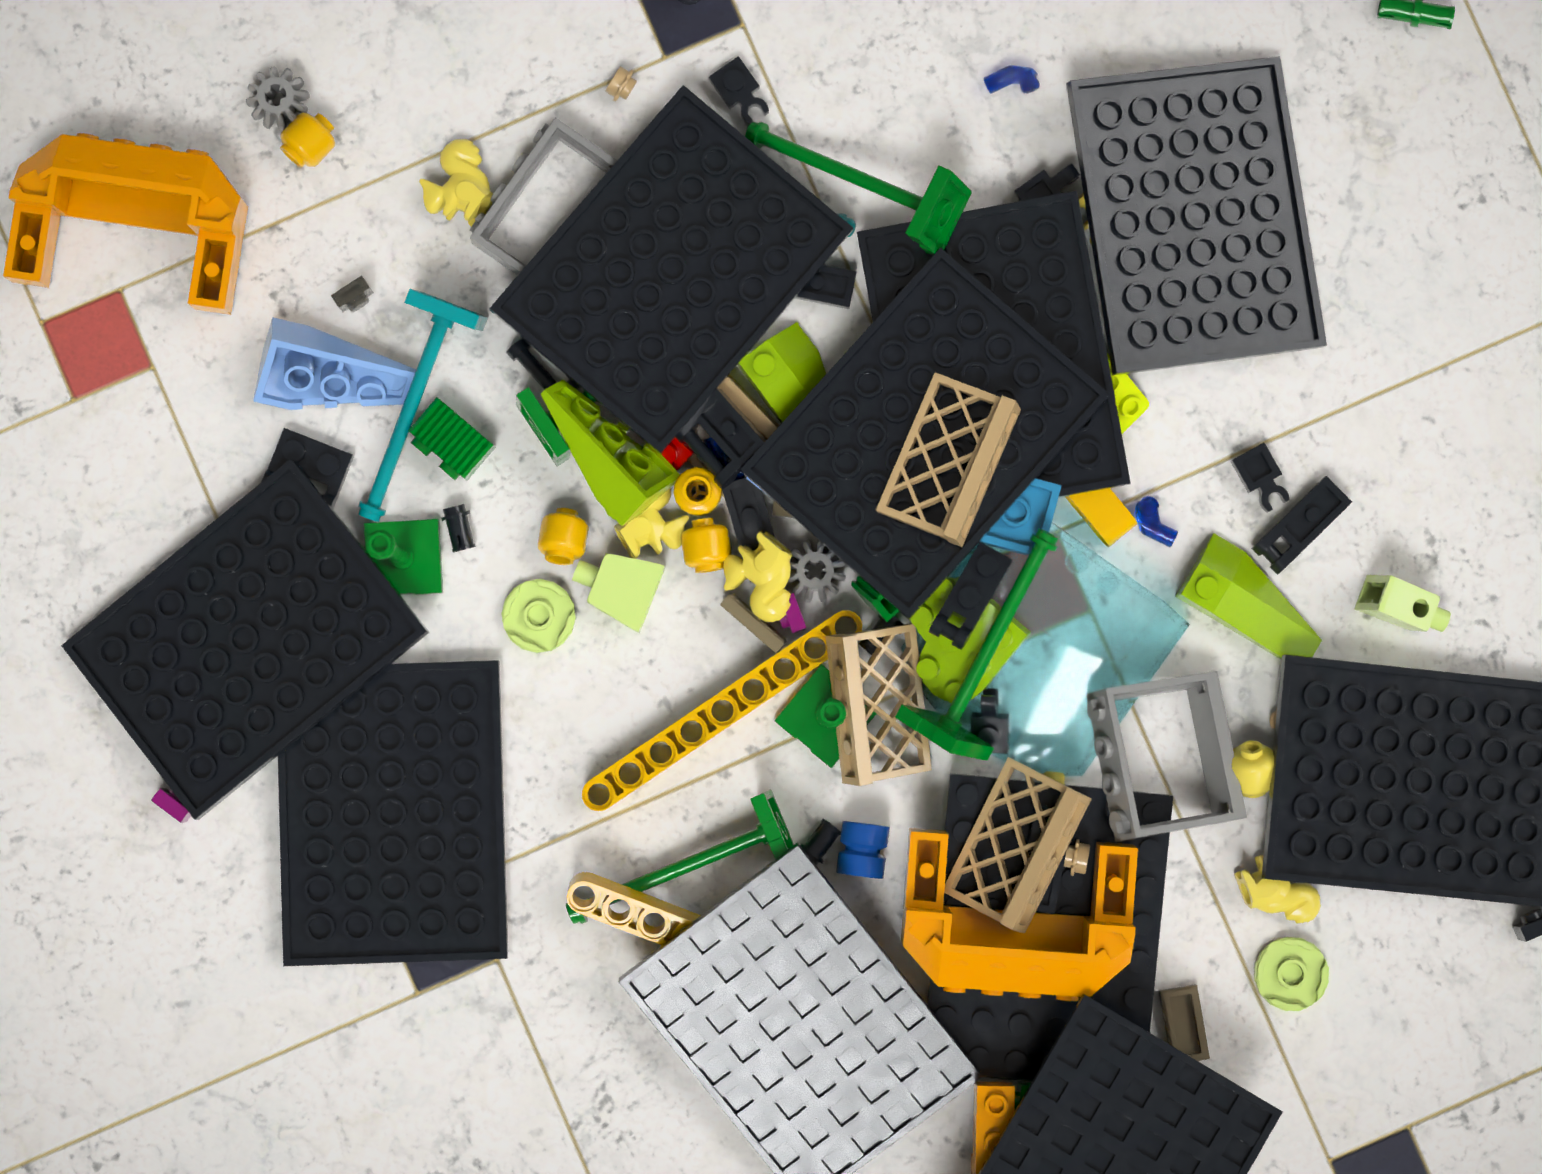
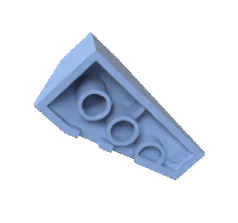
(319, 369)

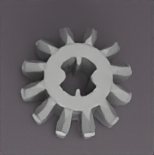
(266, 93)
(815, 584)

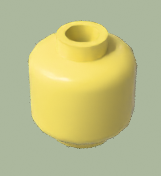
(1253, 768)

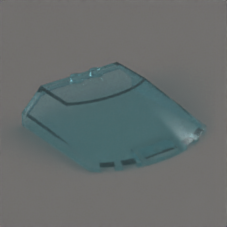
(1087, 635)

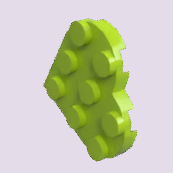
(945, 665)

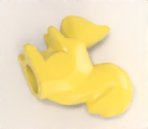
(465, 189)
(651, 529)
(770, 572)
(1296, 900)

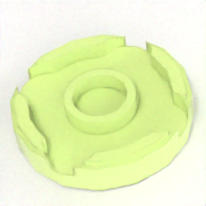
(538, 615)
(1291, 973)

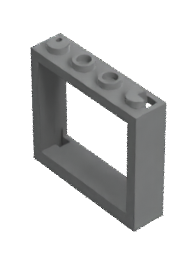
(524, 170)
(1213, 745)

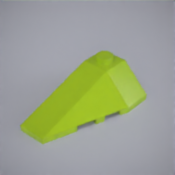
(784, 370)
(614, 465)
(1242, 598)

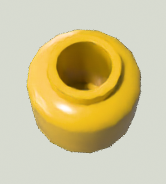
(307, 139)
(694, 478)
(563, 536)
(705, 545)

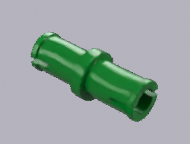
(1417, 12)

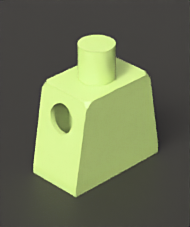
(621, 587)
(1401, 604)

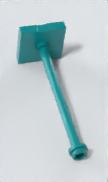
(443, 317)

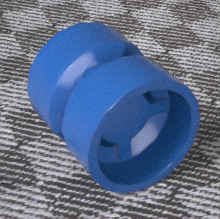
(862, 849)

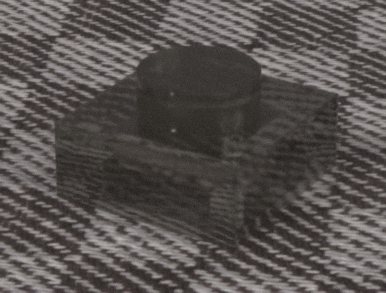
(353, 295)

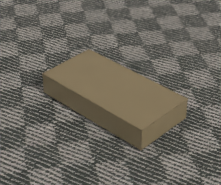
(758, 627)
(1185, 1021)

